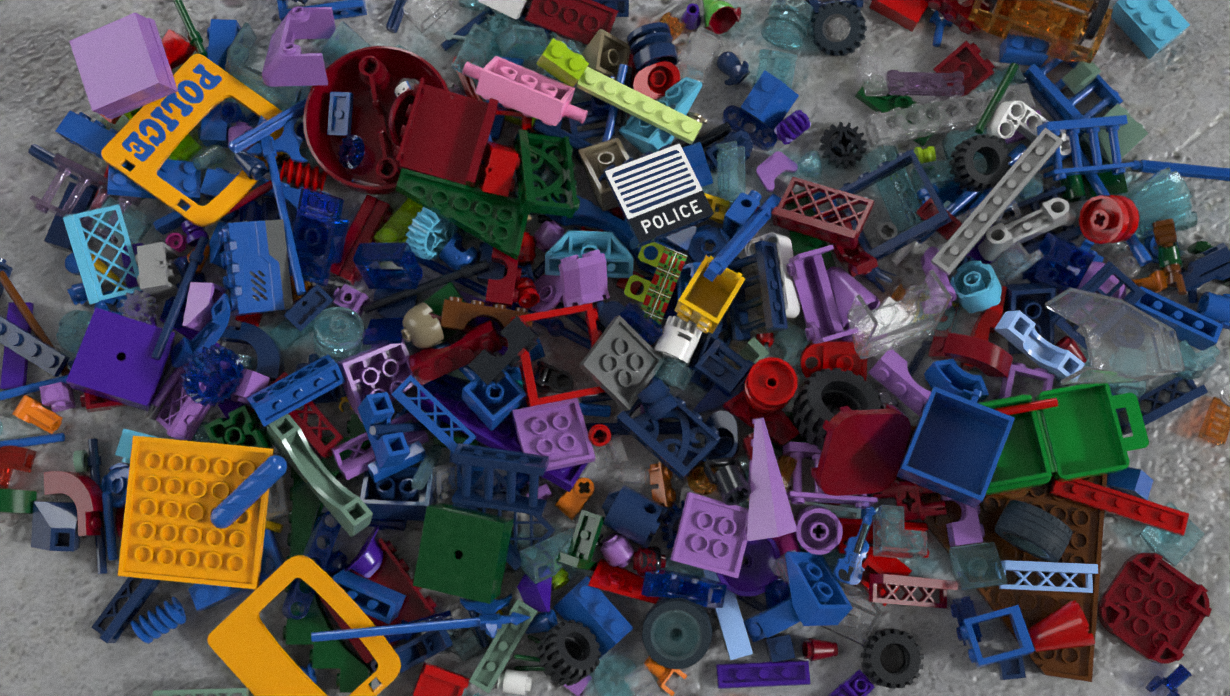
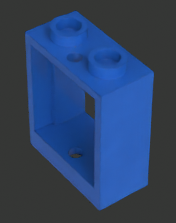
(1020, 630)

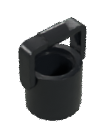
(728, 480)

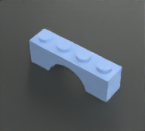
(1022, 334)

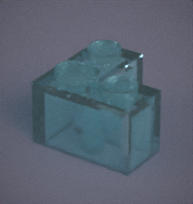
(892, 539)

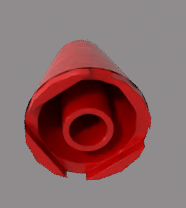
(1062, 629)

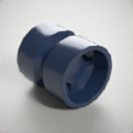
(657, 399)

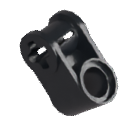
(548, 377)

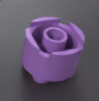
(827, 538)

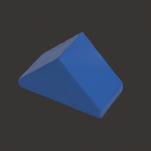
(1131, 482)

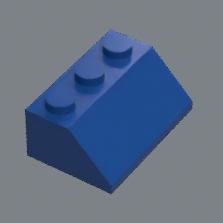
(596, 612)

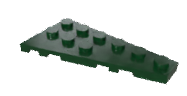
(480, 213)

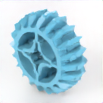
(429, 234)

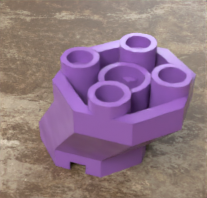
(583, 279)

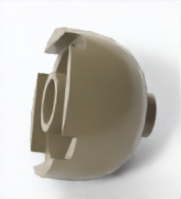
(421, 327)

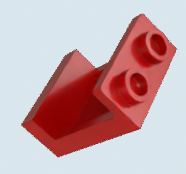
(439, 682)

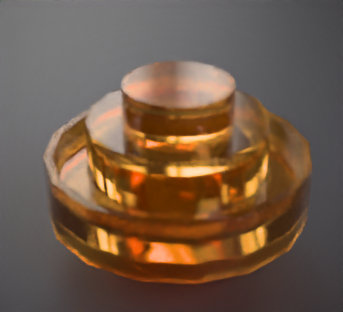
(699, 482)

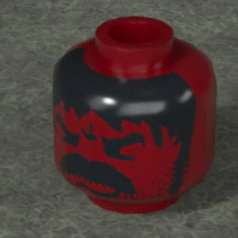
(648, 560)

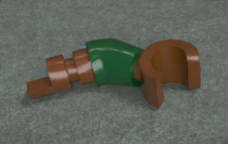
(1168, 254)

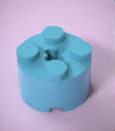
(976, 286)

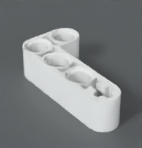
(1018, 122)
(785, 252)

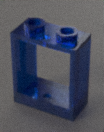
(370, 254)

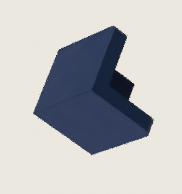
(1012, 669)

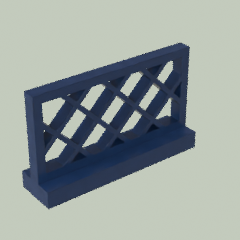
(513, 555)

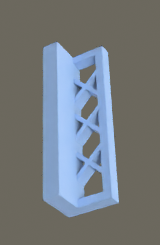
(1051, 568)

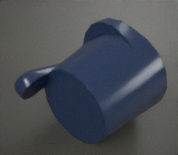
(606, 313)

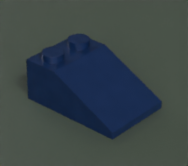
(1031, 301)

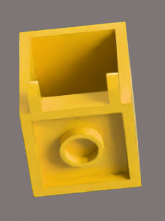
(708, 301)

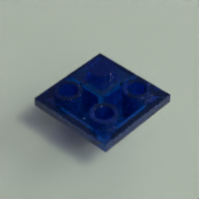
(1062, 263)

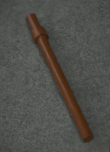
(26, 313)

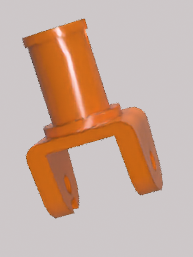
(1155, 281)
(662, 674)

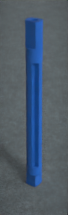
(741, 238)

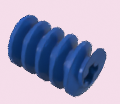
(160, 622)

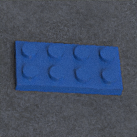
(177, 173)

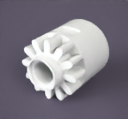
(678, 340)

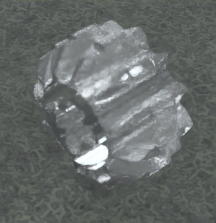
(142, 300)

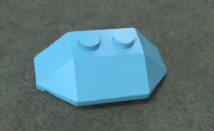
(618, 258)

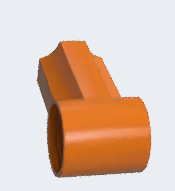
(34, 412)

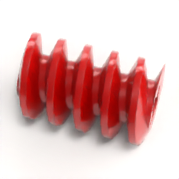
(303, 175)

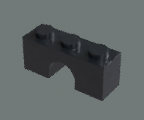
(520, 339)

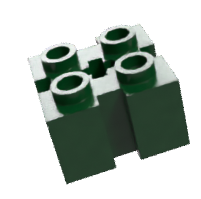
(242, 421)

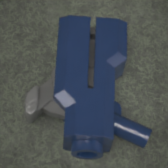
(1204, 267)

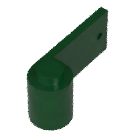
(1079, 188)

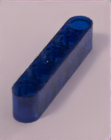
(320, 556)

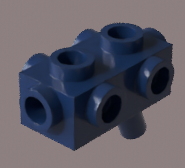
(742, 139)

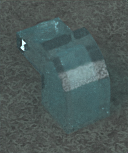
(1197, 363)

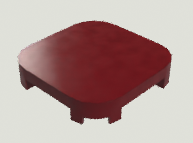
(862, 451)
(1153, 608)

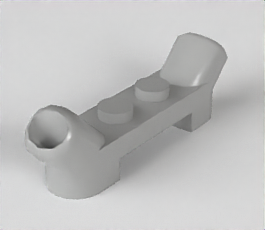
(1051, 215)

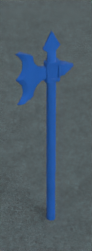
(268, 148)
(486, 621)

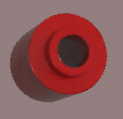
(529, 251)

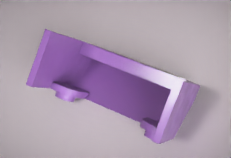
(284, 60)
(816, 296)

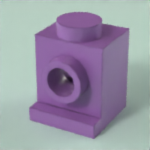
(355, 304)
(58, 396)

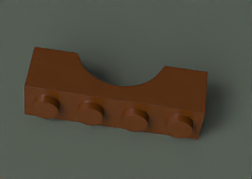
(457, 314)

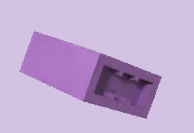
(1020, 369)

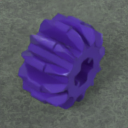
(792, 127)

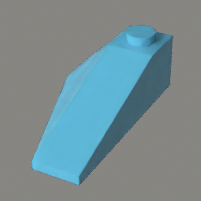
(650, 138)

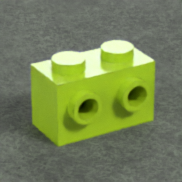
(562, 62)

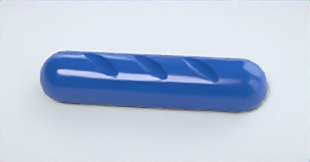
(248, 491)

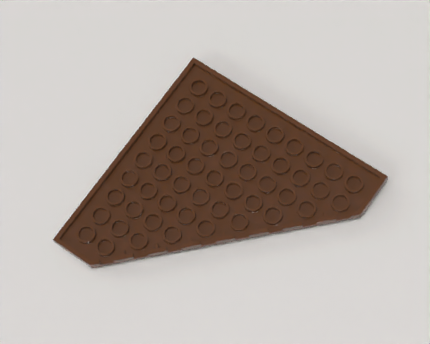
(1083, 548)

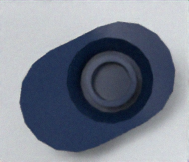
(728, 429)

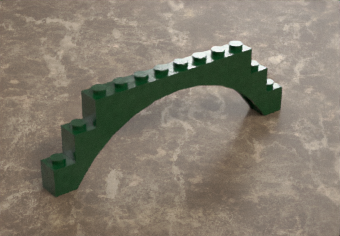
(302, 517)

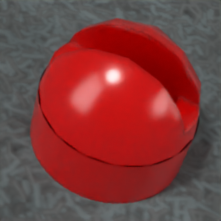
(766, 337)

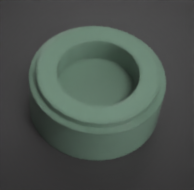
(80, 461)

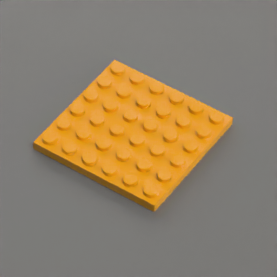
(170, 507)

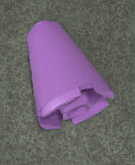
(845, 290)

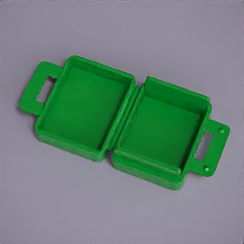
(1070, 440)

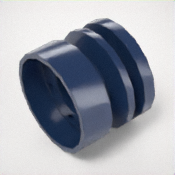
(652, 45)

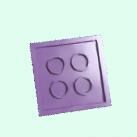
(554, 432)
(711, 535)

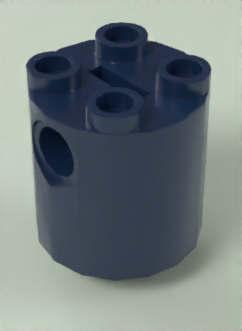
(633, 515)

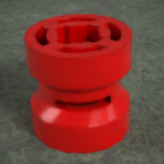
(527, 294)

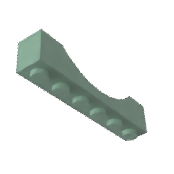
(341, 503)

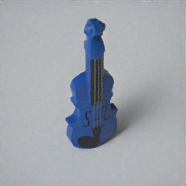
(850, 568)

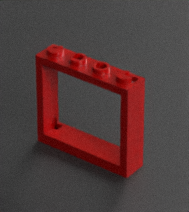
(526, 366)

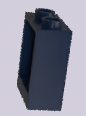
(316, 301)

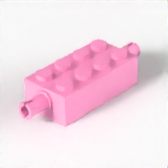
(525, 91)

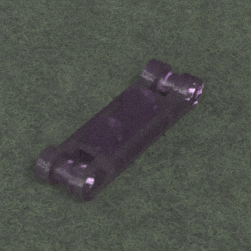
(925, 83)

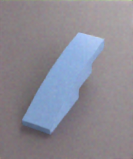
(731, 624)

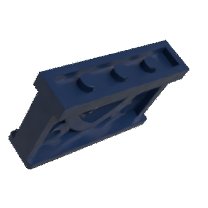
(675, 459)

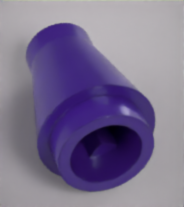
(691, 17)

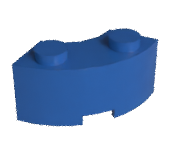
(951, 378)

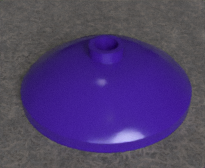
(757, 570)

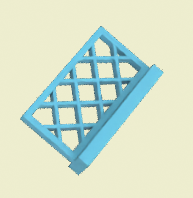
(83, 253)

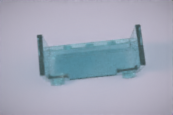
(236, 59)

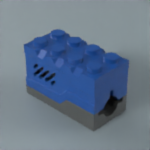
(256, 267)

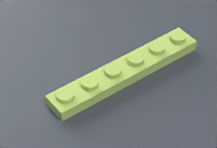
(639, 105)

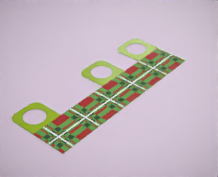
(659, 290)

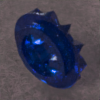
(356, 153)

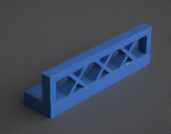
(298, 390)
(425, 420)

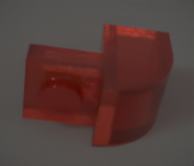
(14, 459)

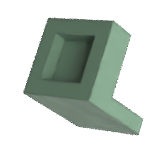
(1081, 76)
(754, 351)

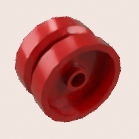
(1108, 219)
(781, 386)

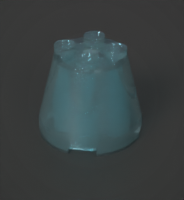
(1163, 198)

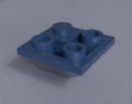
(55, 526)

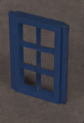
(1092, 286)

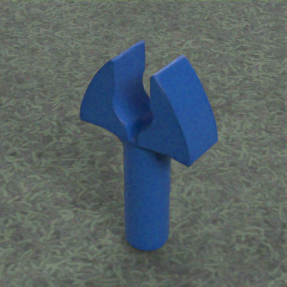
(939, 28)

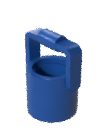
(1215, 307)

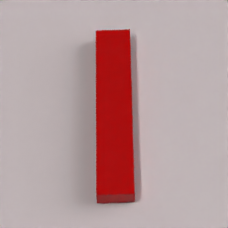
(1121, 505)

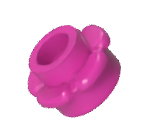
(172, 238)

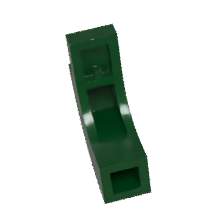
(17, 501)

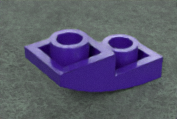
(855, 685)

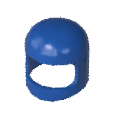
(455, 255)

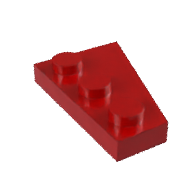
(619, 581)

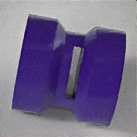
(193, 233)

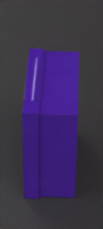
(118, 361)

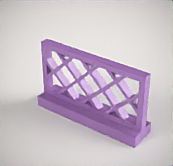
(183, 424)

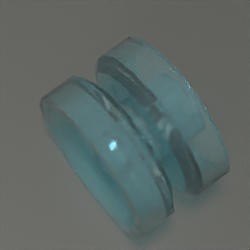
(338, 333)

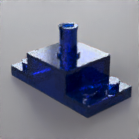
(319, 234)

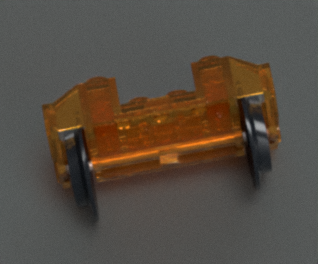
(1055, 21)

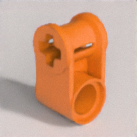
(573, 501)

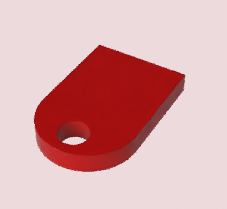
(834, 355)

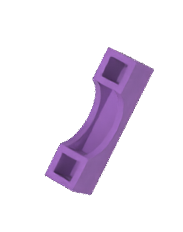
(893, 374)

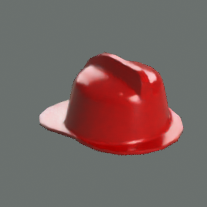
(656, 79)

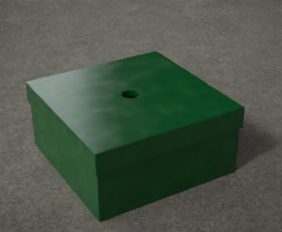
(463, 552)

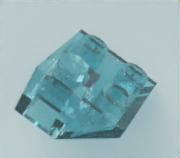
(477, 49)

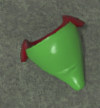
(720, 15)

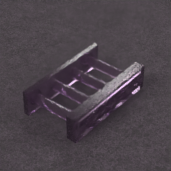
(85, 178)

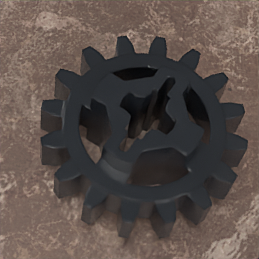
(849, 139)

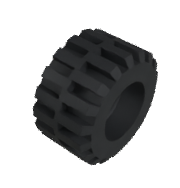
(963, 165)
(911, 658)
(557, 660)

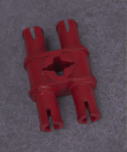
(919, 509)

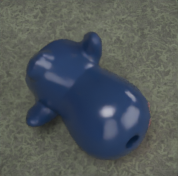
(732, 67)

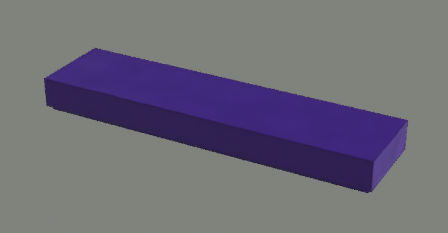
(14, 365)
(763, 674)

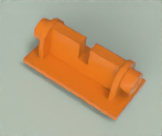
(662, 476)

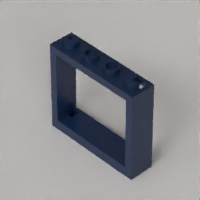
(884, 170)

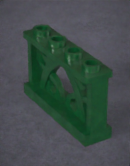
(525, 146)

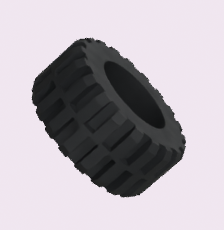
(833, 388)

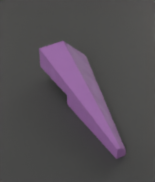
(768, 503)

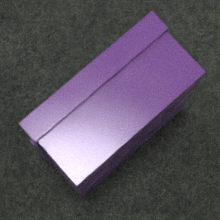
(123, 65)

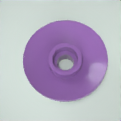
(549, 291)

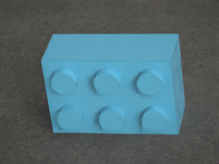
(1149, 23)

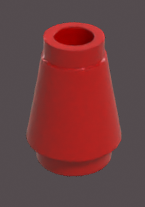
(601, 439)

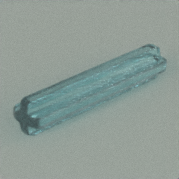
(425, 469)

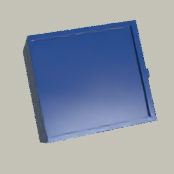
(956, 446)

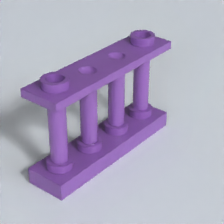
(800, 450)

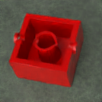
(498, 170)

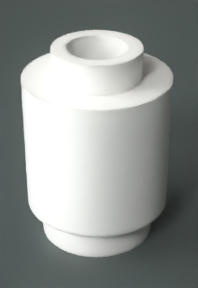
(514, 682)

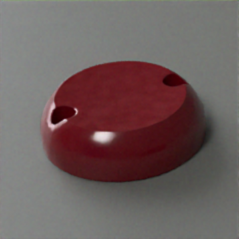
(370, 114)

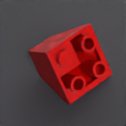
(881, 565)

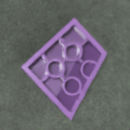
(375, 372)

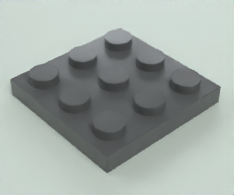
(621, 363)

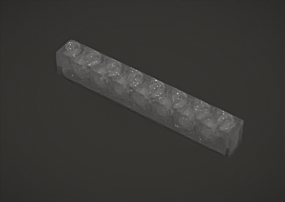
(880, 134)

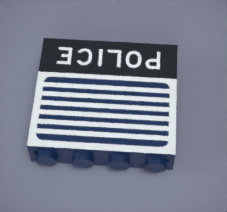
(658, 194)

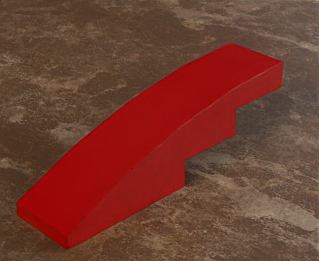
(986, 323)

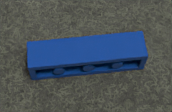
(416, 455)

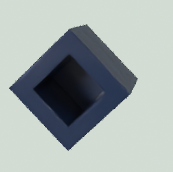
(779, 648)

